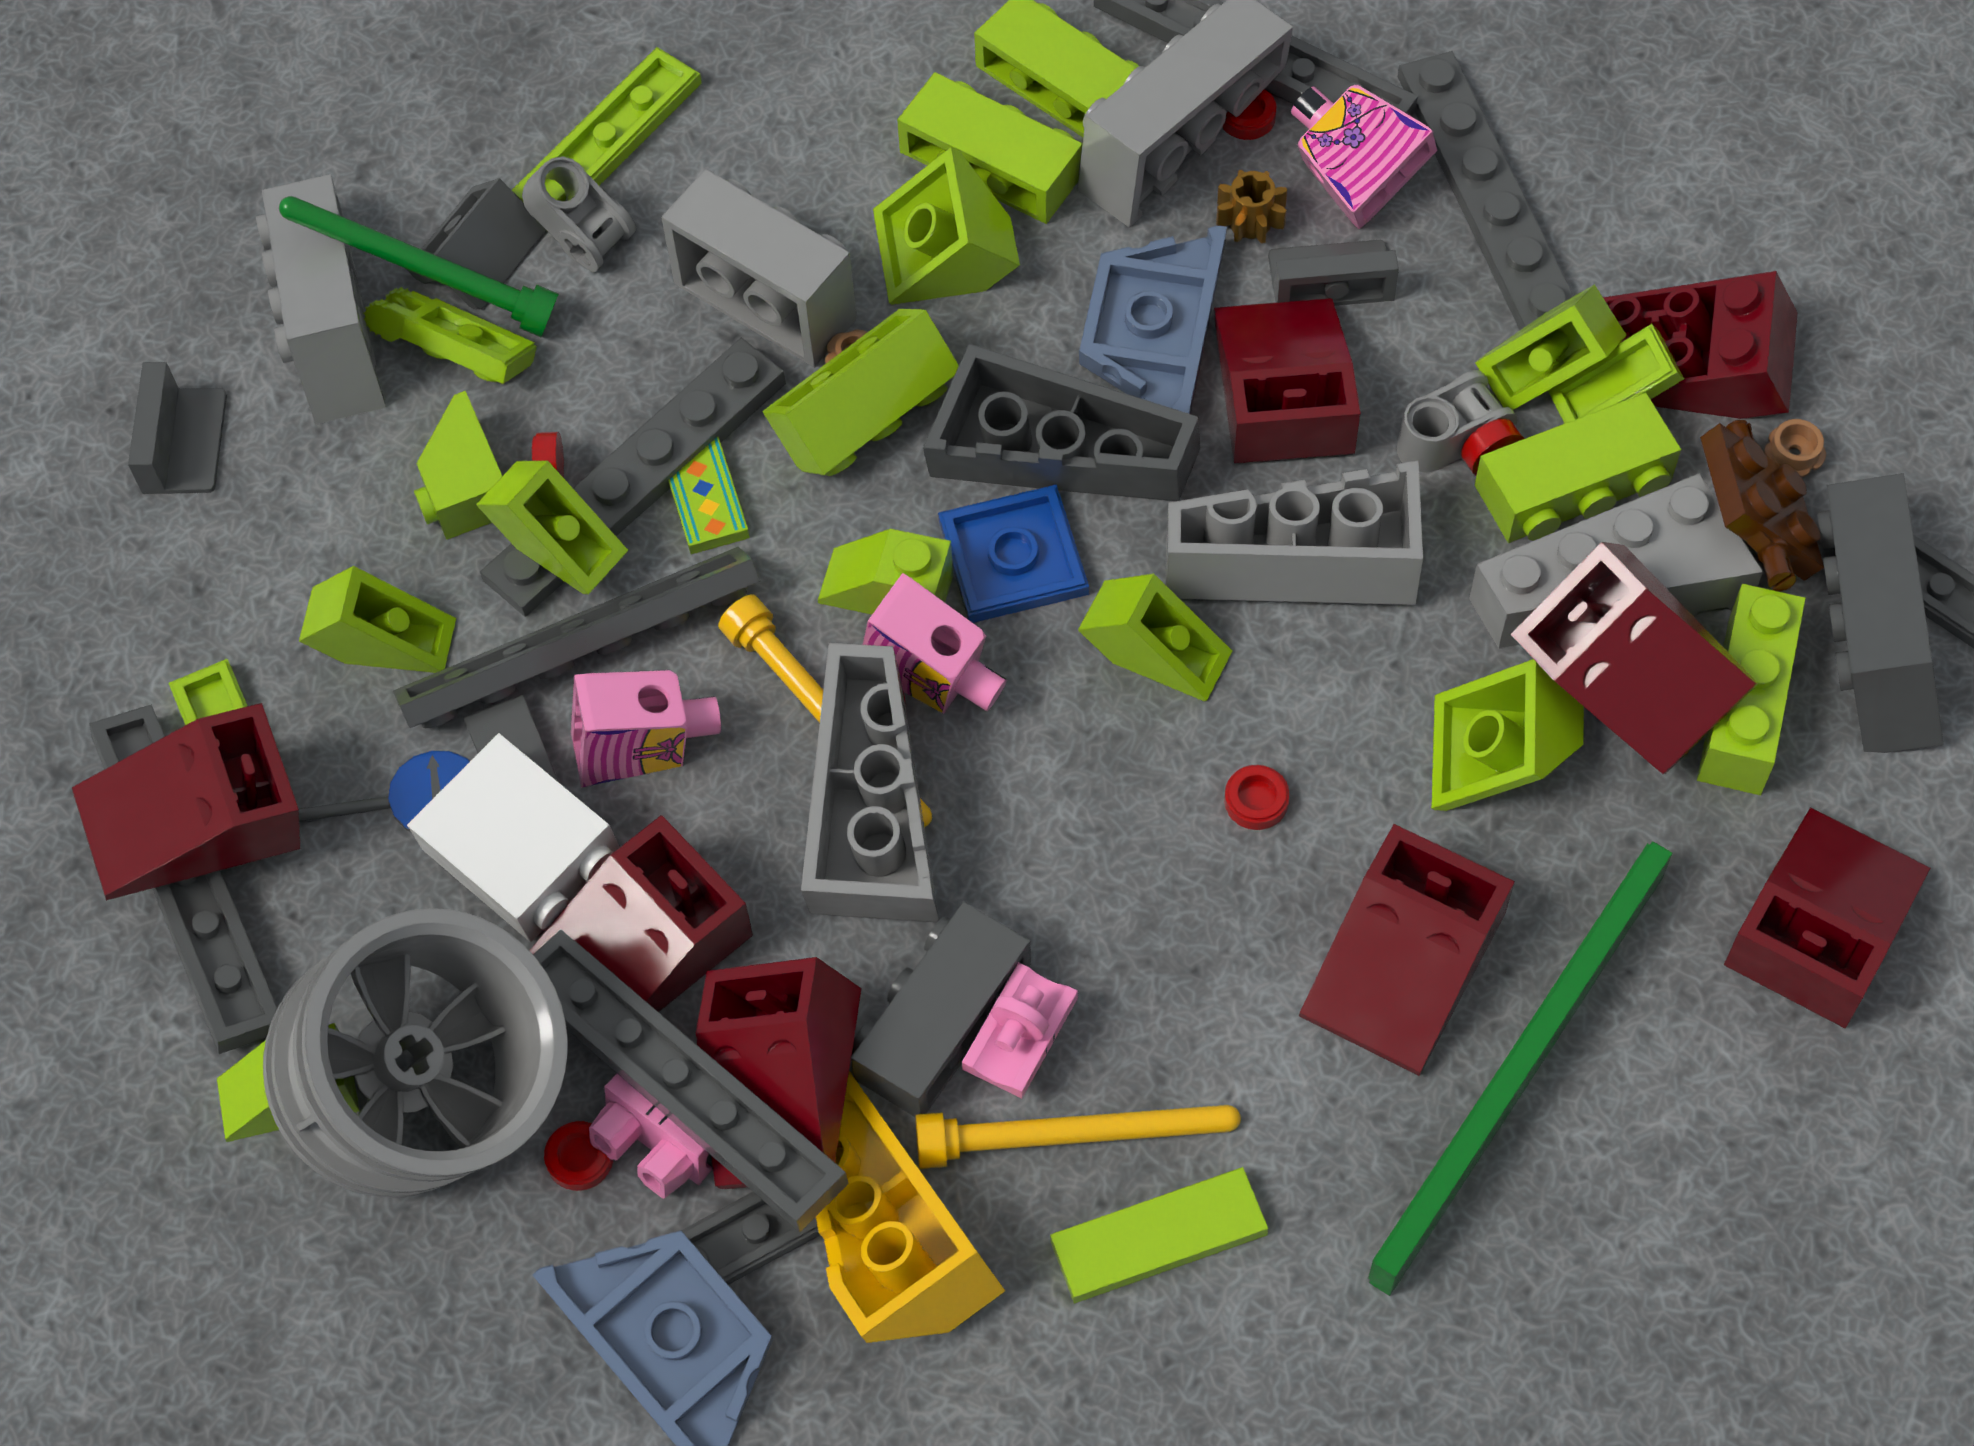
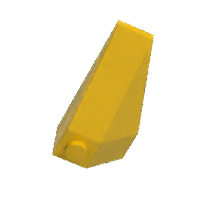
(892, 1242)

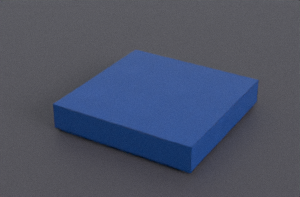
(1013, 554)

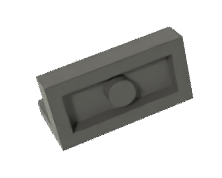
(485, 234)
(1339, 271)
(175, 434)

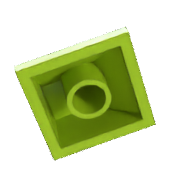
(943, 234)
(1501, 734)

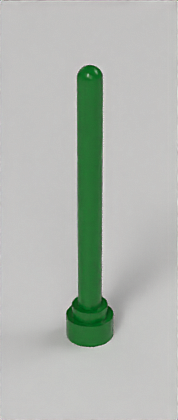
(527, 305)

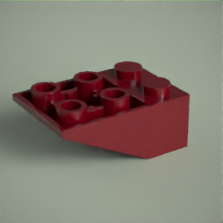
(1727, 340)
(1287, 381)
(1634, 656)
(190, 804)
(655, 915)
(1826, 917)
(1407, 949)
(786, 1039)

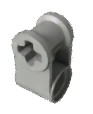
(581, 214)
(1450, 419)

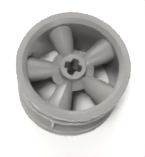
(501, 999)

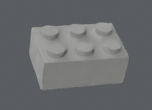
(760, 266)

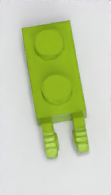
(450, 334)

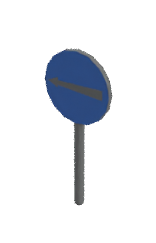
(409, 790)

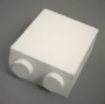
(514, 837)

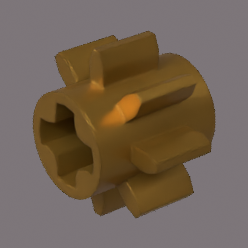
(1251, 205)

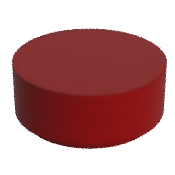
(1254, 120)
(1487, 439)
(549, 447)
(1256, 797)
(573, 1159)

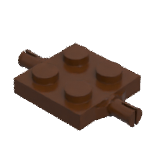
(1763, 504)

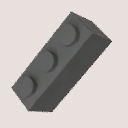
(937, 1009)

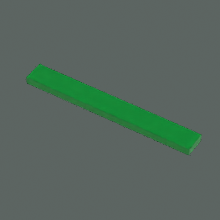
(1518, 1069)

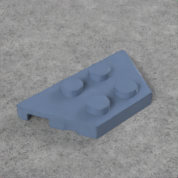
(1153, 317)
(667, 1333)

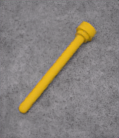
(751, 626)
(944, 1139)

